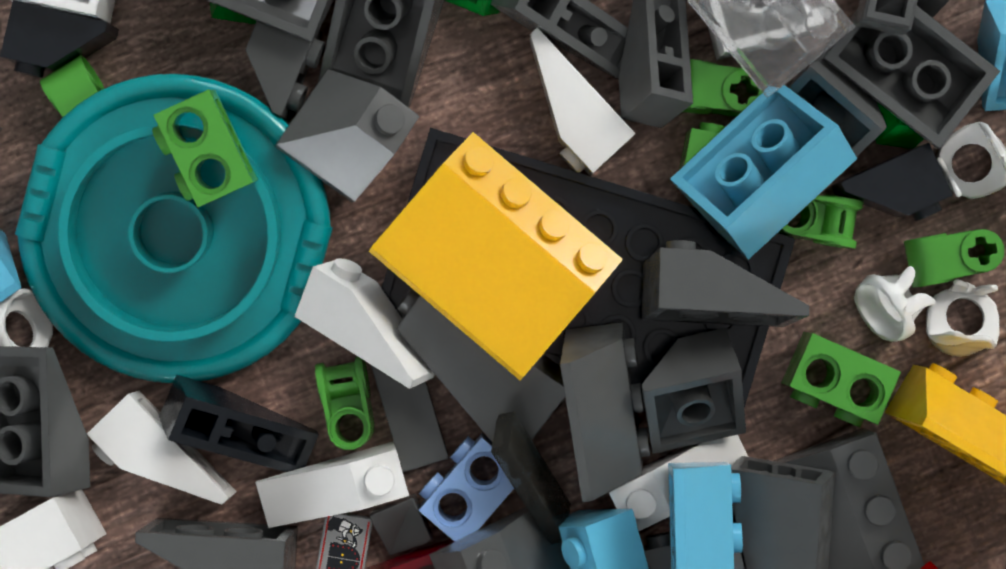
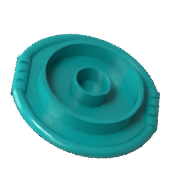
(140, 269)

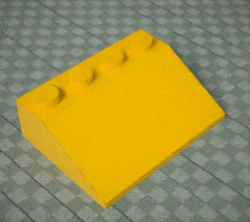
(495, 255)
(953, 418)

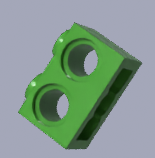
(216, 142)
(843, 369)

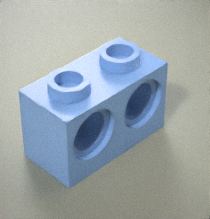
(480, 495)

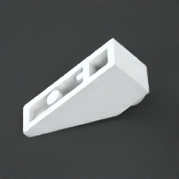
(580, 116)
(361, 319)
(138, 444)
(333, 486)
(650, 492)

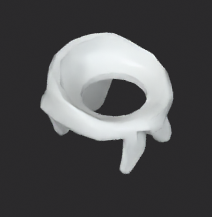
(979, 134)
(25, 303)
(889, 305)
(955, 342)

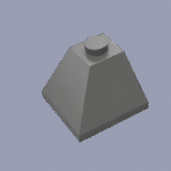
(841, 102)
(346, 132)
(695, 393)

